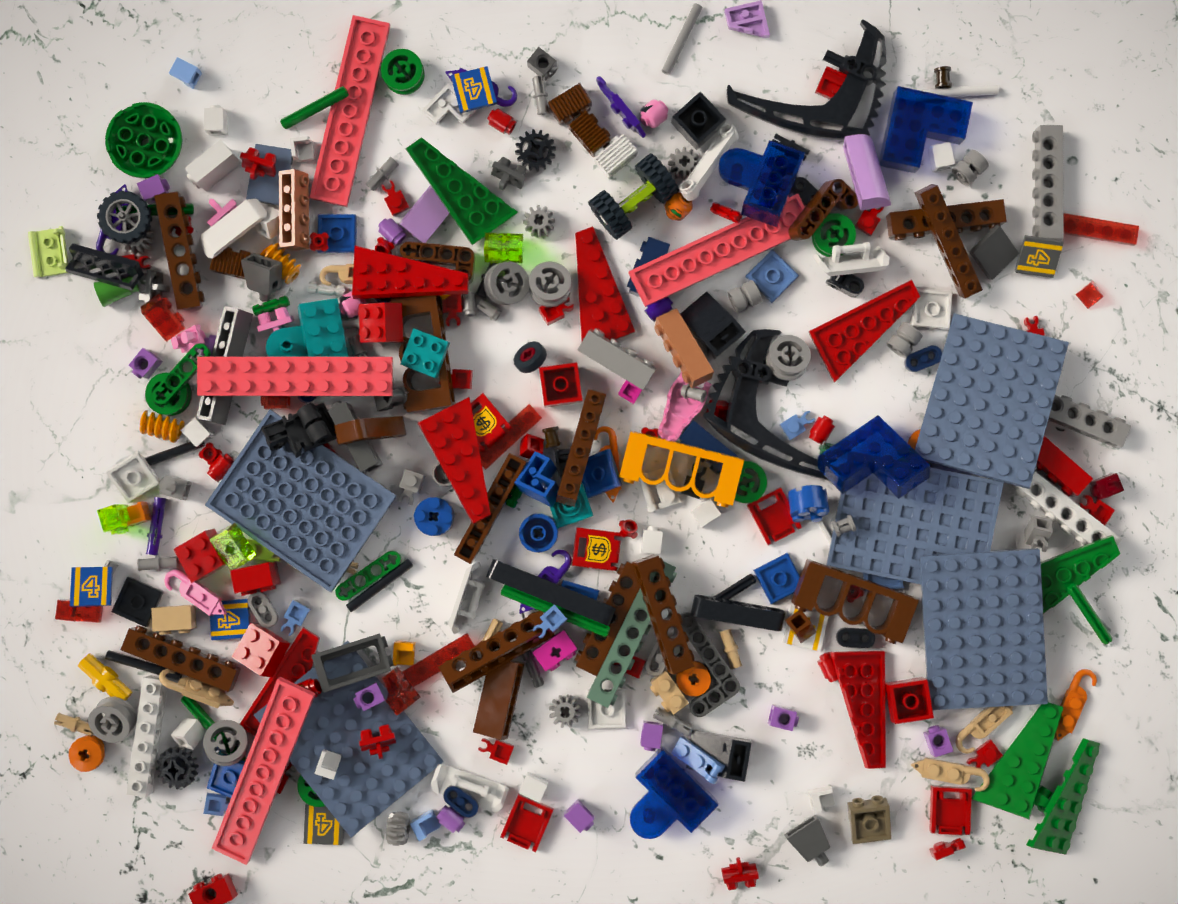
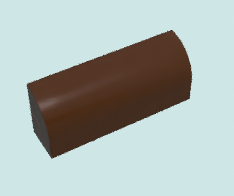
(499, 701)

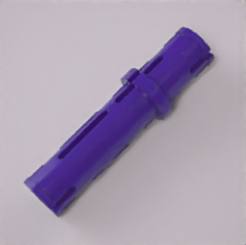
(155, 536)

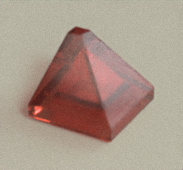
(1089, 294)

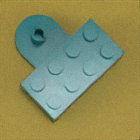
(318, 336)

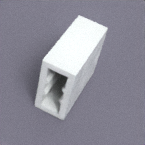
(212, 166)

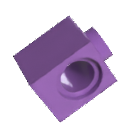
(153, 186)
(153, 363)
(375, 690)
(776, 712)
(651, 735)
(943, 747)
(579, 816)

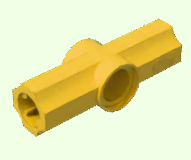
(104, 677)

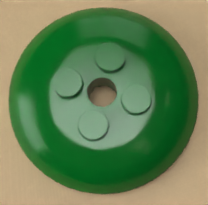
(128, 131)

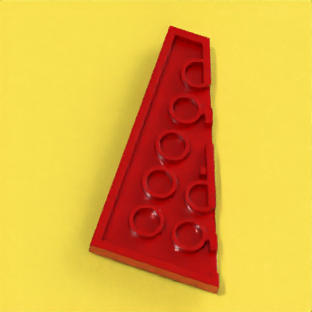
(389, 276)
(598, 294)
(854, 332)
(456, 447)
(292, 667)
(863, 689)

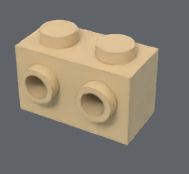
(174, 618)
(670, 693)

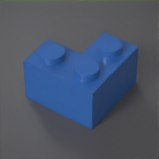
(536, 479)

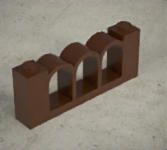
(432, 398)
(898, 617)

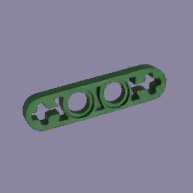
(179, 372)
(370, 578)

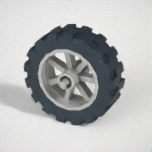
(116, 200)

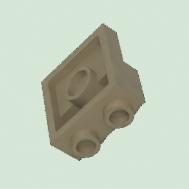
(869, 819)

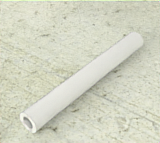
(965, 91)

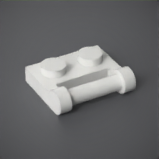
(666, 495)

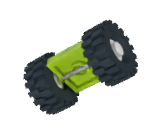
(656, 182)

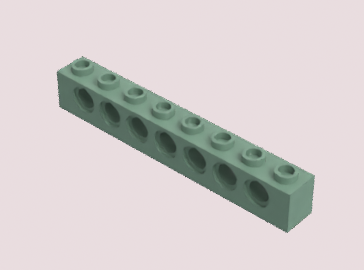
(596, 692)

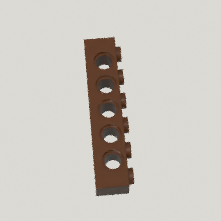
(164, 203)
(993, 209)
(948, 240)
(581, 448)
(497, 497)
(643, 569)
(134, 645)
(494, 659)
(593, 664)

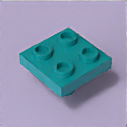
(425, 353)
(566, 514)

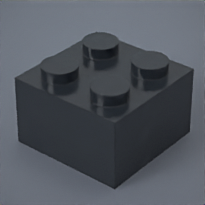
(698, 120)

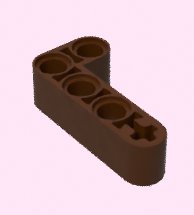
(819, 211)
(436, 258)
(370, 429)

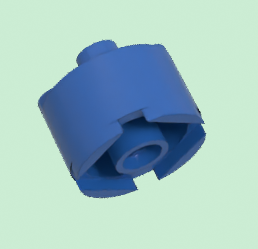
(808, 503)
(432, 527)
(527, 533)

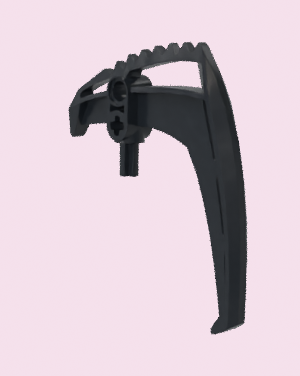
(841, 106)
(742, 406)

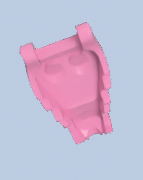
(679, 411)

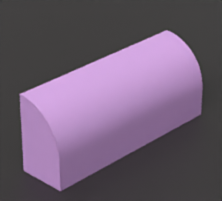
(865, 172)
(425, 216)

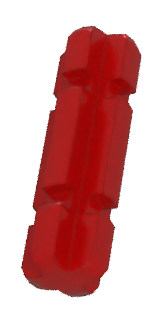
(726, 212)

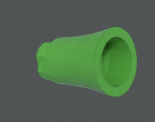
(108, 293)

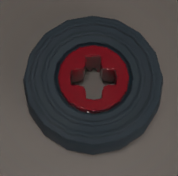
(530, 357)

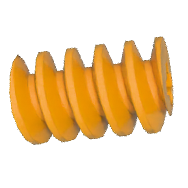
(289, 271)
(160, 428)

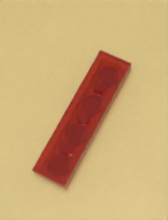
(1100, 229)
(520, 426)
(430, 665)

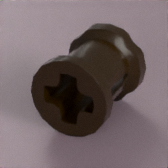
(943, 77)
(552, 437)

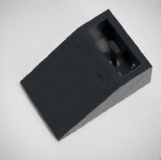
(712, 324)
(728, 750)

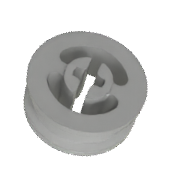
(513, 275)
(556, 292)
(798, 354)
(109, 727)
(211, 747)

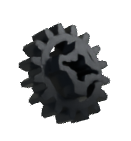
(528, 154)
(177, 767)

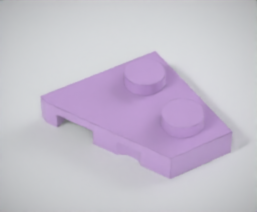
(748, 19)

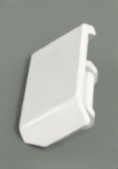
(231, 227)
(853, 263)
(474, 602)
(488, 793)

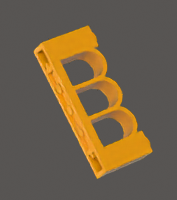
(635, 454)

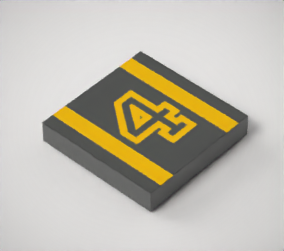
(1039, 256)
(321, 827)

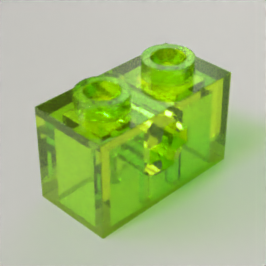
(503, 247)
(114, 519)
(232, 546)

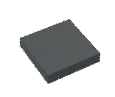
(994, 252)

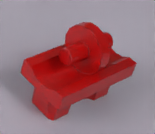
(258, 166)
(369, 742)
(740, 872)

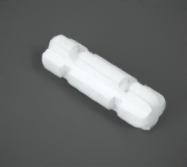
(314, 287)

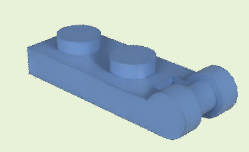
(697, 759)

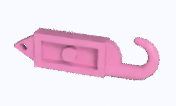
(196, 593)

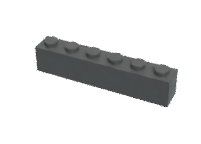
(229, 343)

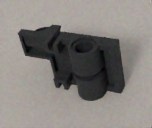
(305, 429)

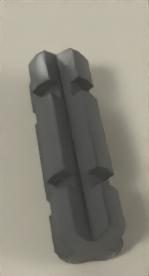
(533, 669)

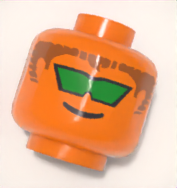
(678, 207)

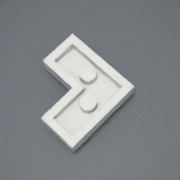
(443, 103)

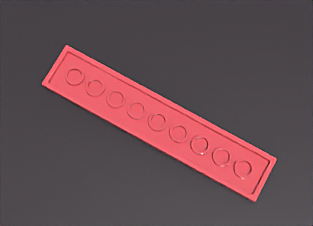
(350, 115)
(711, 254)
(294, 376)
(263, 770)

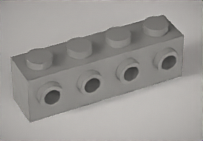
(617, 359)

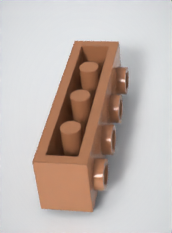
(294, 210)
(684, 348)

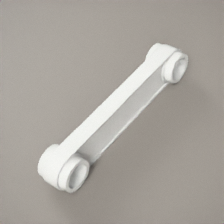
(692, 185)

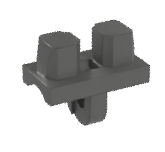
(502, 171)
(153, 281)

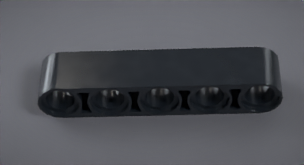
(738, 612)

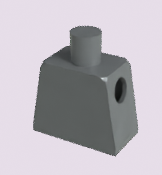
(262, 275)
(810, 840)

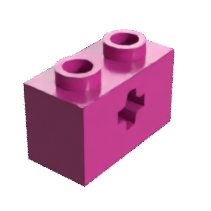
(560, 640)

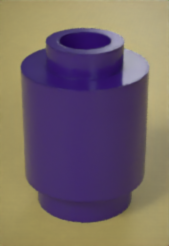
(659, 308)

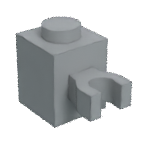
(411, 483)
(175, 487)
(1038, 532)

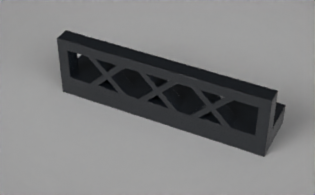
(107, 263)

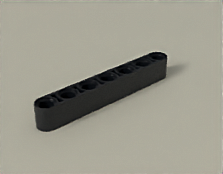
(551, 592)

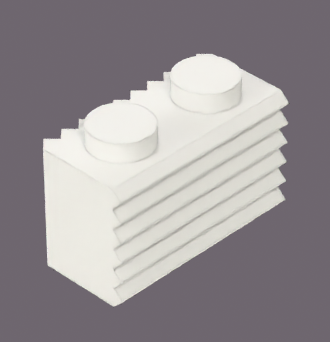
(615, 155)

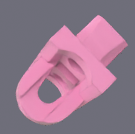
(220, 210)
(266, 323)
(188, 339)

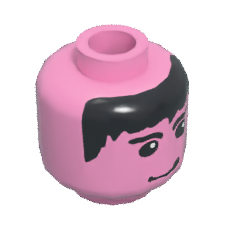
(653, 113)
(349, 305)

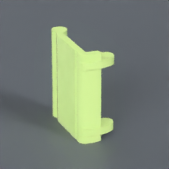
(48, 252)

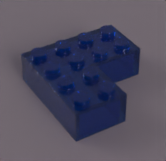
(920, 116)
(876, 451)

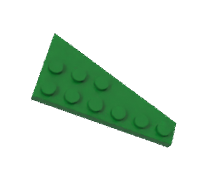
(465, 198)
(1075, 568)
(1021, 769)
(1066, 802)

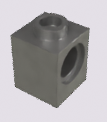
(541, 56)

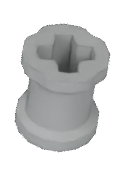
(850, 526)

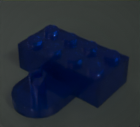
(765, 177)
(670, 797)

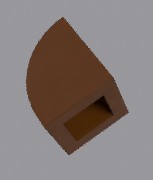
(800, 626)

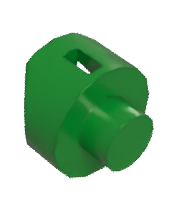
(1042, 798)

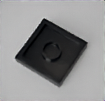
(136, 601)

